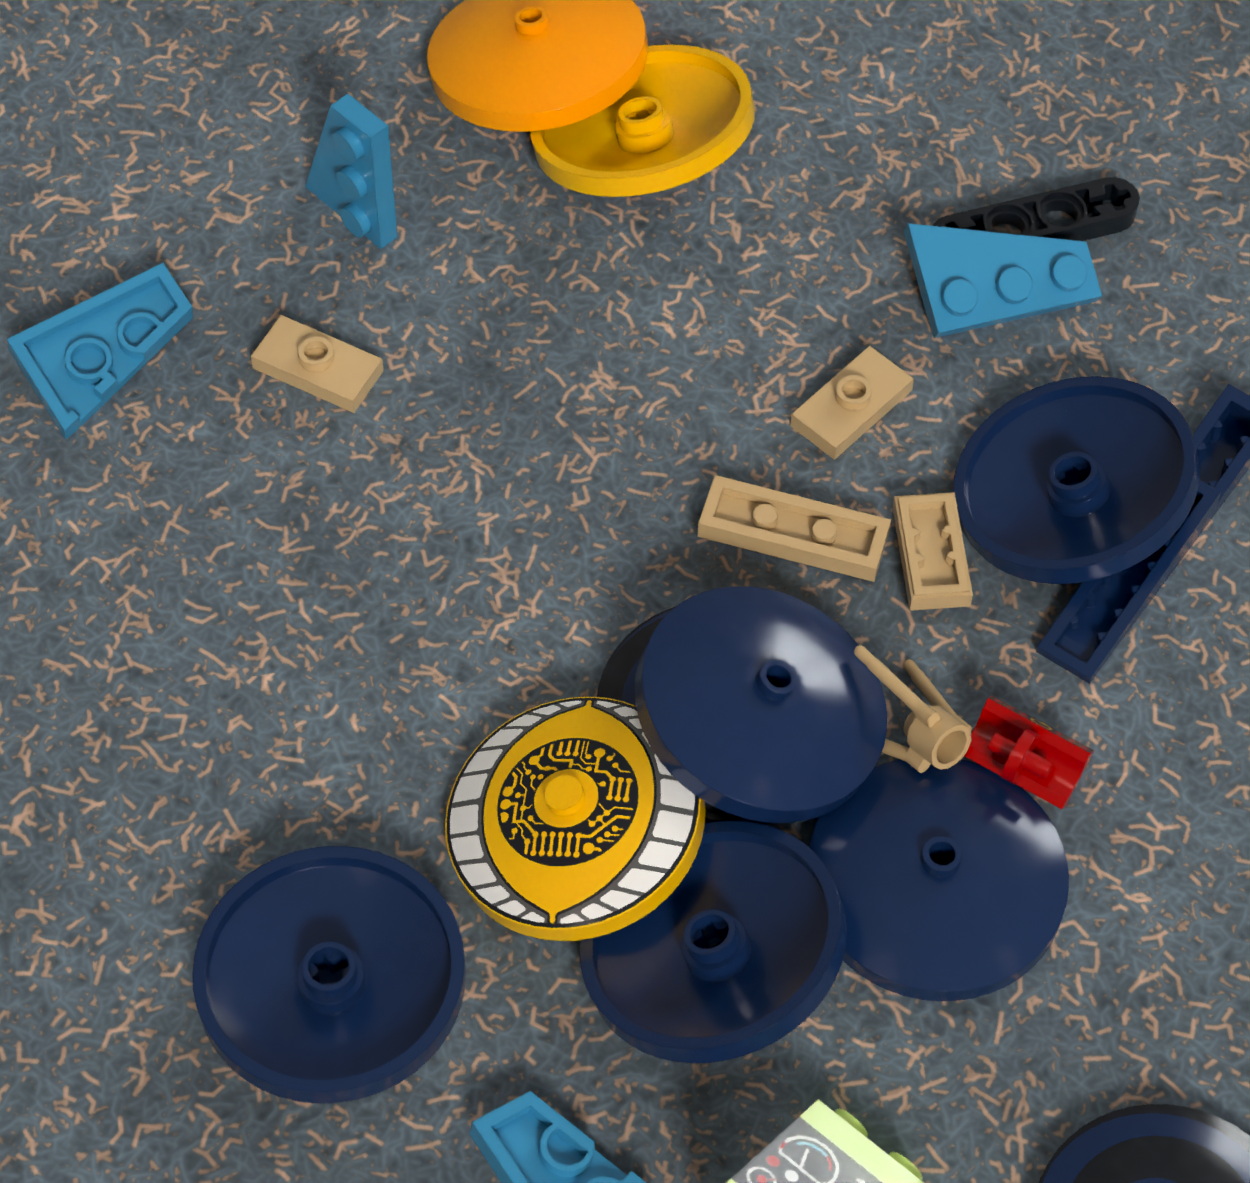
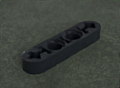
(1076, 200)

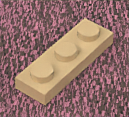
(794, 528)

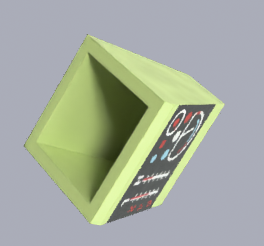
(826, 1149)

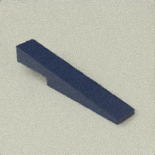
(1109, 606)

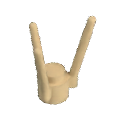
(932, 731)

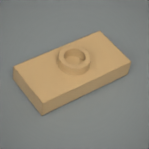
(317, 363)
(851, 402)
(932, 551)

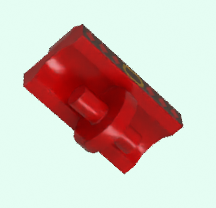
(1028, 752)

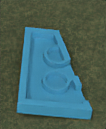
(355, 171)
(996, 277)
(99, 345)
(537, 1145)

